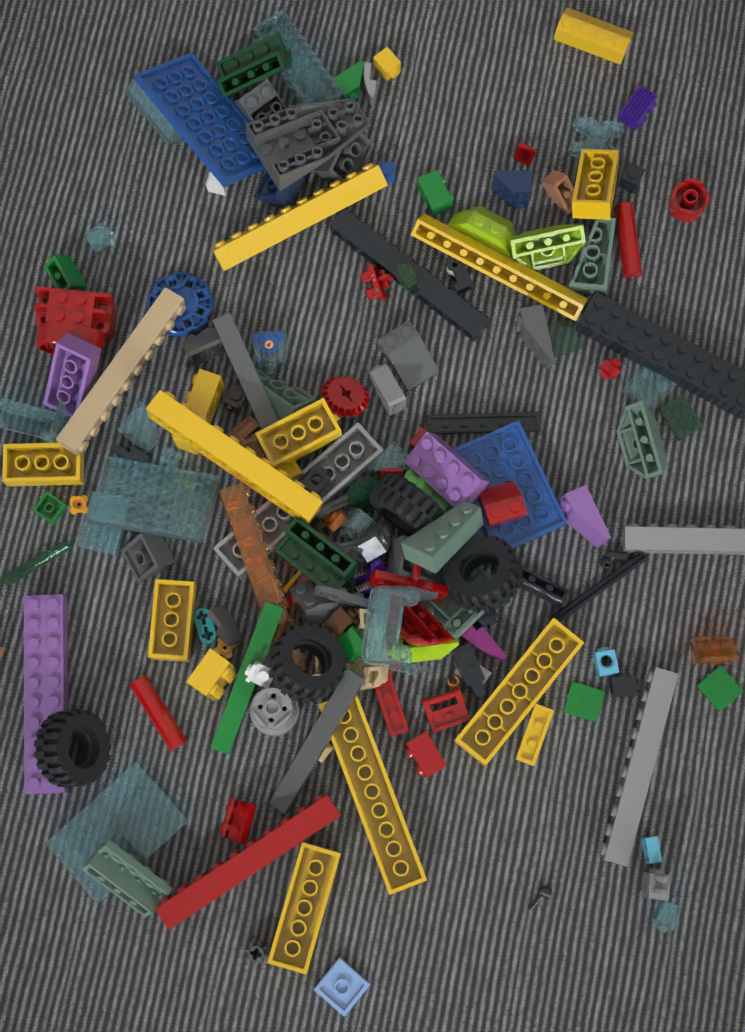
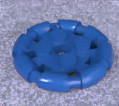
(191, 300)

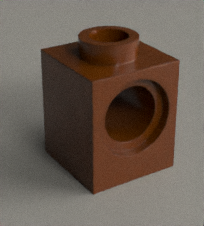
(342, 620)

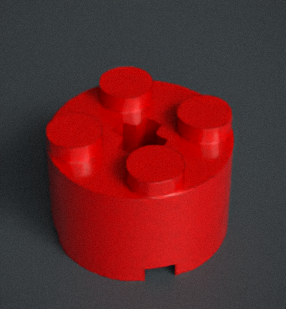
(688, 210)

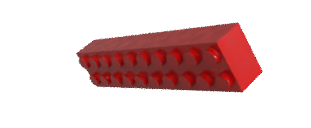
(246, 863)

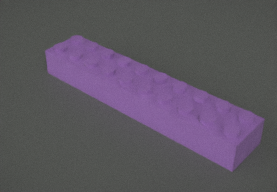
(43, 677)

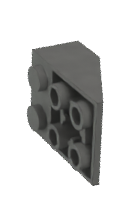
(260, 101)

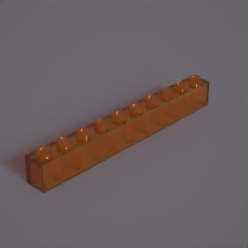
(255, 558)

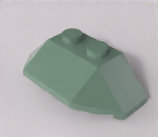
(641, 441)

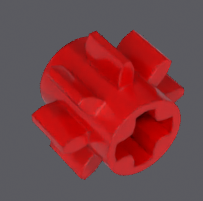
(610, 368)

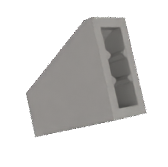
(388, 389)

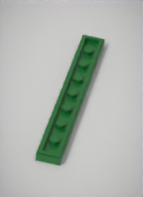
(242, 689)

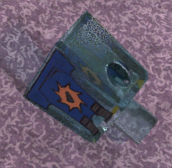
(270, 349)

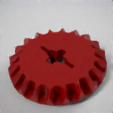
(341, 405)

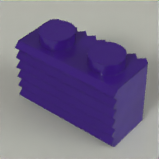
(637, 107)

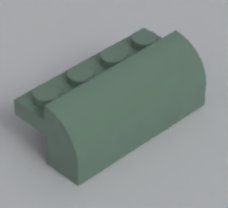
(126, 877)

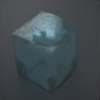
(100, 238)
(666, 915)

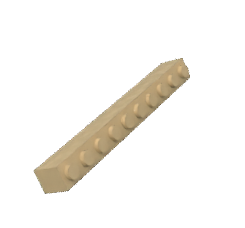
(121, 372)

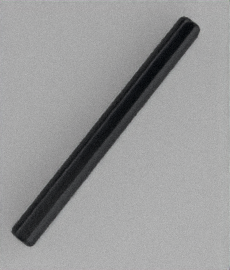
(599, 587)

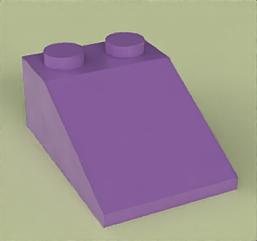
(584, 516)

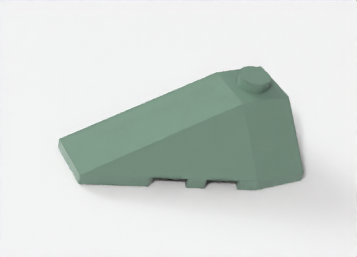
(284, 398)

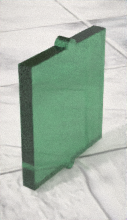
(564, 338)

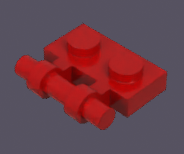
(241, 822)

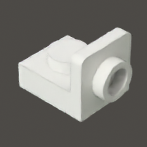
(258, 674)

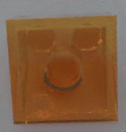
(713, 651)

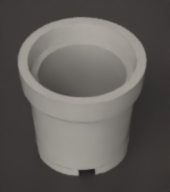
(272, 708)

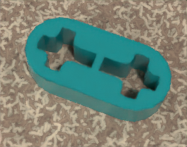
(200, 627)

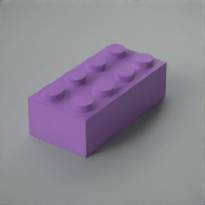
(71, 373)
(446, 470)

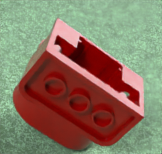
(79, 313)

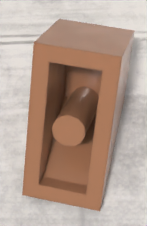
(559, 190)

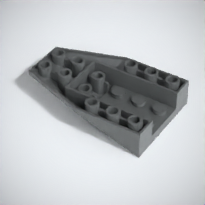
(304, 137)

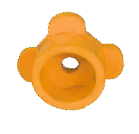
(75, 500)
(225, 652)

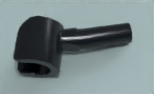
(544, 892)

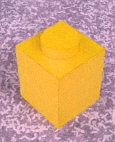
(387, 64)

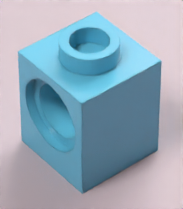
(603, 670)

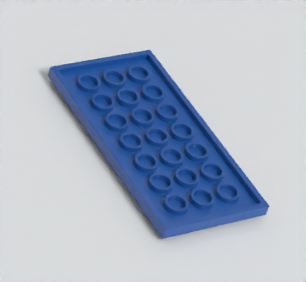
(202, 117)

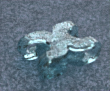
(596, 136)

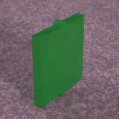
(720, 688)
(584, 701)

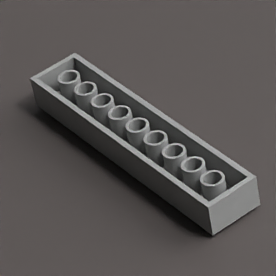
(345, 463)

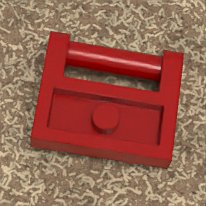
(448, 715)

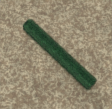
(36, 562)

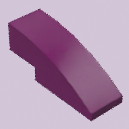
(483, 642)

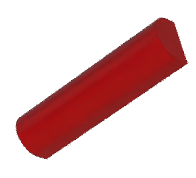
(628, 240)
(158, 713)

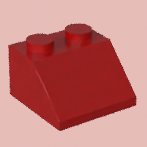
(502, 504)

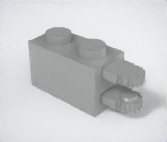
(656, 884)

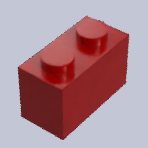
(425, 755)

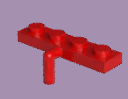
(385, 578)

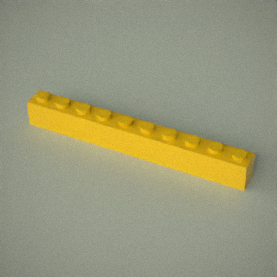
(300, 216)
(499, 266)

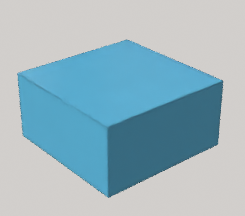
(651, 849)

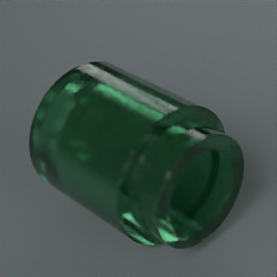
(407, 276)

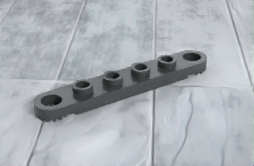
(340, 595)

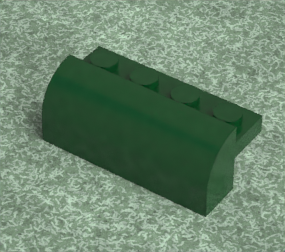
(253, 64)
(315, 556)

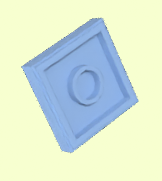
(342, 986)

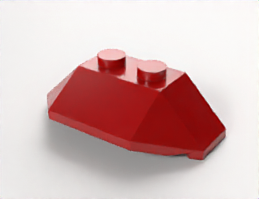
(422, 628)

